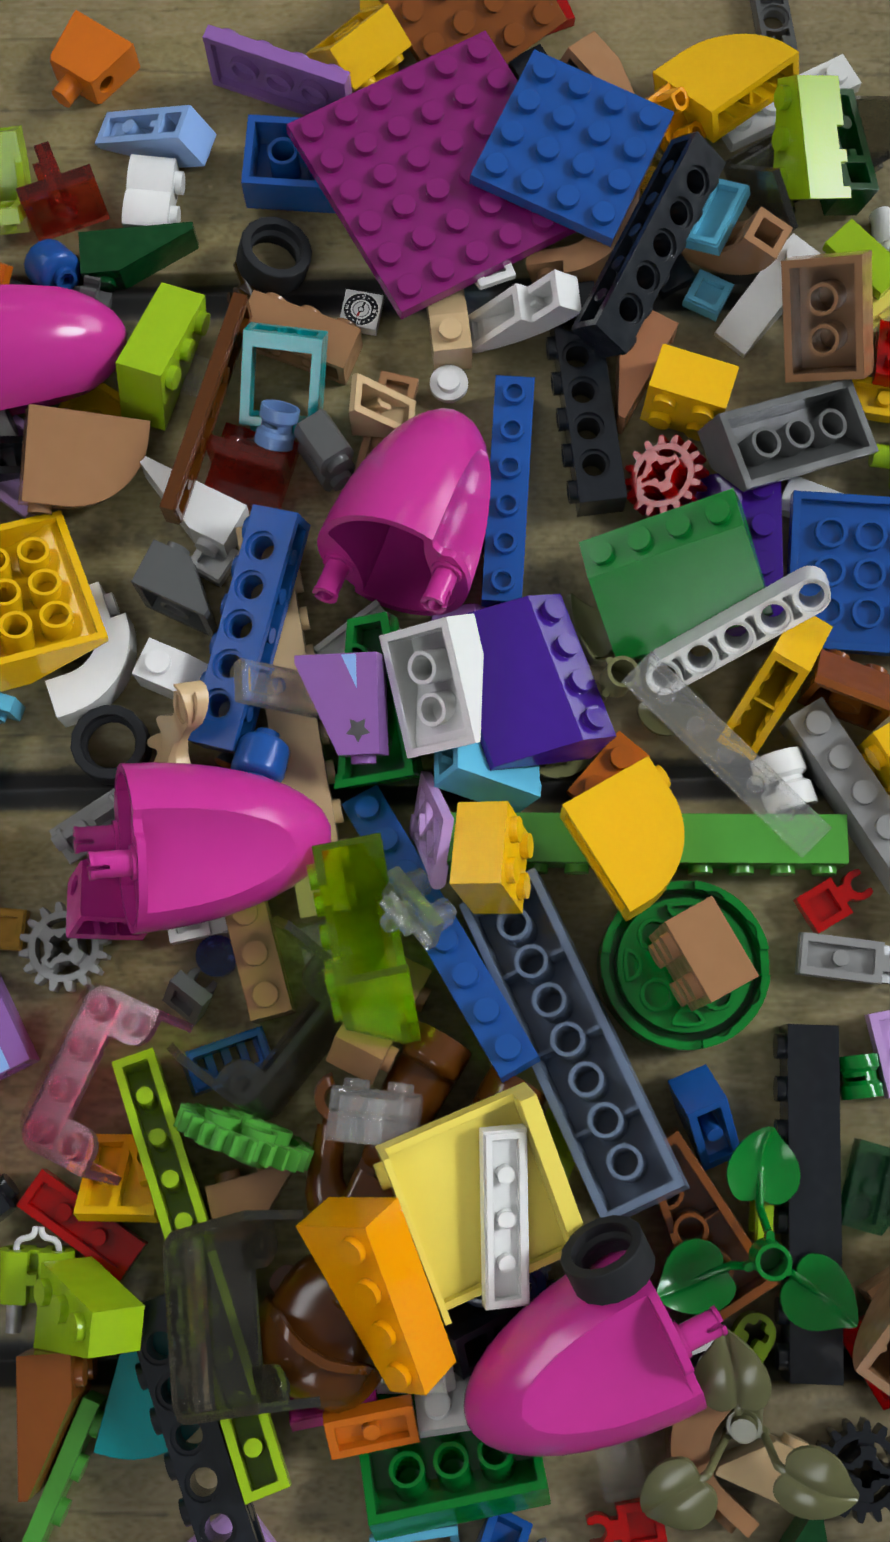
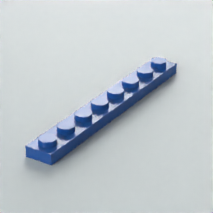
(454, 955)

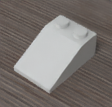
(436, 683)

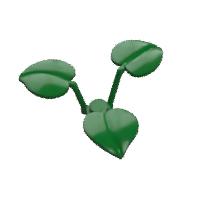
(694, 1272)

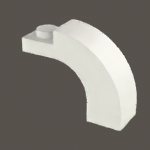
(104, 672)

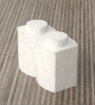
(152, 191)

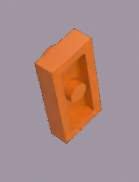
(611, 760)
(371, 1427)

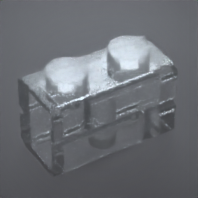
(372, 1115)

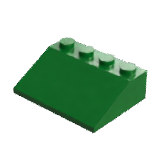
(672, 572)
(446, 1483)

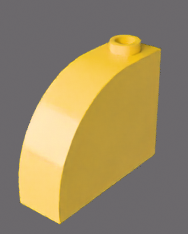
(728, 78)
(778, 681)
(629, 834)

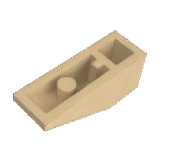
(450, 332)

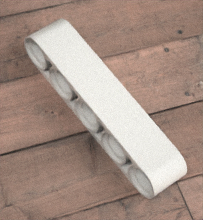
(749, 615)

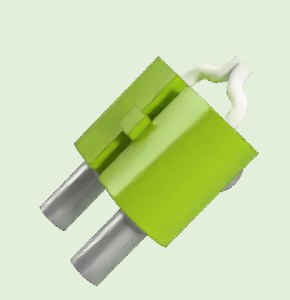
(21, 1268)

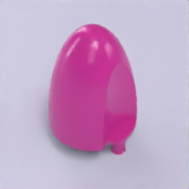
(54, 345)
(411, 518)
(200, 842)
(586, 1373)

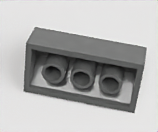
(788, 436)

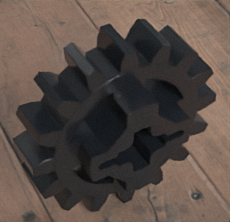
(863, 1450)

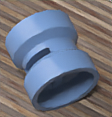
(277, 425)

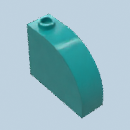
(126, 1422)

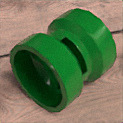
(859, 1066)

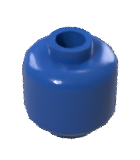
(52, 265)
(262, 754)

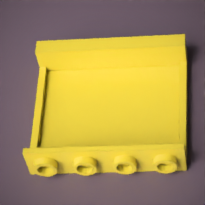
(439, 1192)

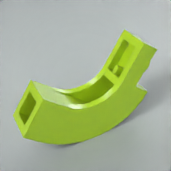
(13, 174)

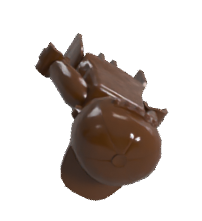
(303, 1320)

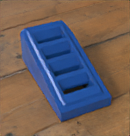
(222, 1046)

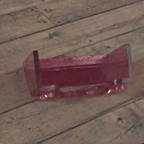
(49, 1113)

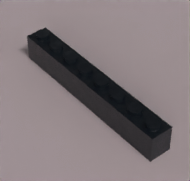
(812, 1216)

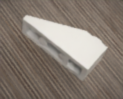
(760, 303)
(209, 516)
(164, 665)

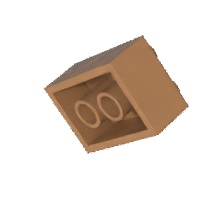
(828, 316)
(701, 955)

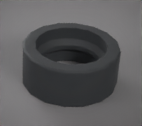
(281, 233)
(90, 723)
(617, 1279)

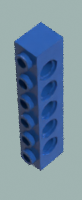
(509, 490)
(267, 612)

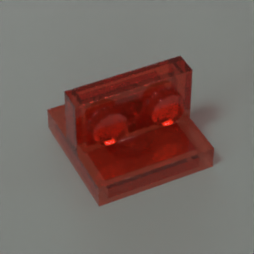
(61, 200)
(247, 470)

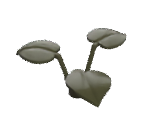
(595, 646)
(733, 1377)

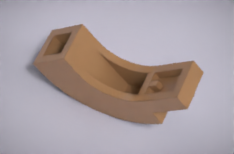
(750, 247)
(580, 259)
(693, 1440)

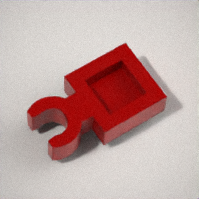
(828, 904)
(628, 1524)

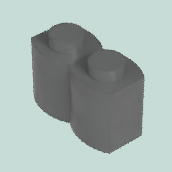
(325, 450)

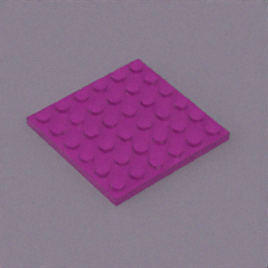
(401, 171)

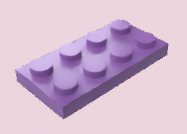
(272, 73)

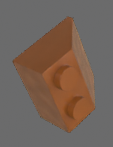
(850, 689)

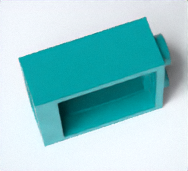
(285, 339)

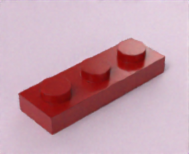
(109, 1243)

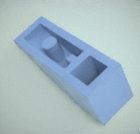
(158, 132)

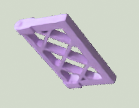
(432, 830)

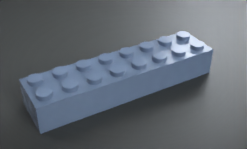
(581, 1057)

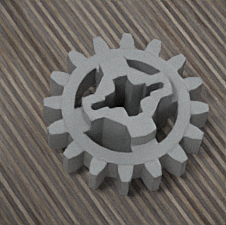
(56, 961)

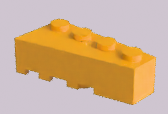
(381, 1288)

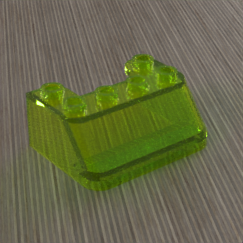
(368, 966)

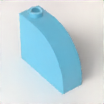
(468, 774)

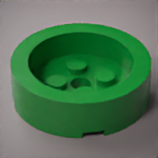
(640, 991)

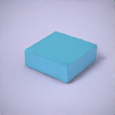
(707, 295)

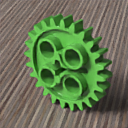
(244, 1137)

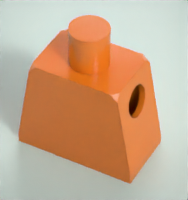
(90, 61)

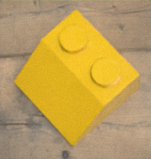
(364, 45)

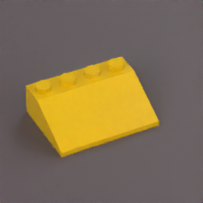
(44, 601)

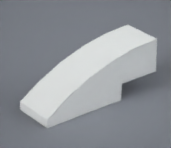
(525, 311)

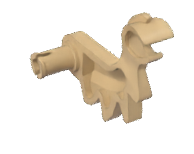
(190, 710)

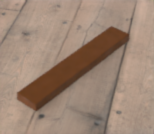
(206, 410)

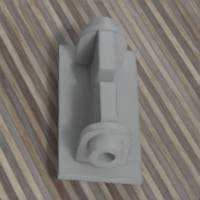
(95, 814)

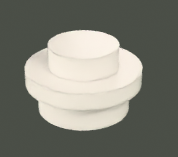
(448, 383)

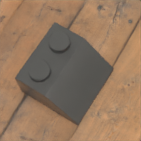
(173, 587)

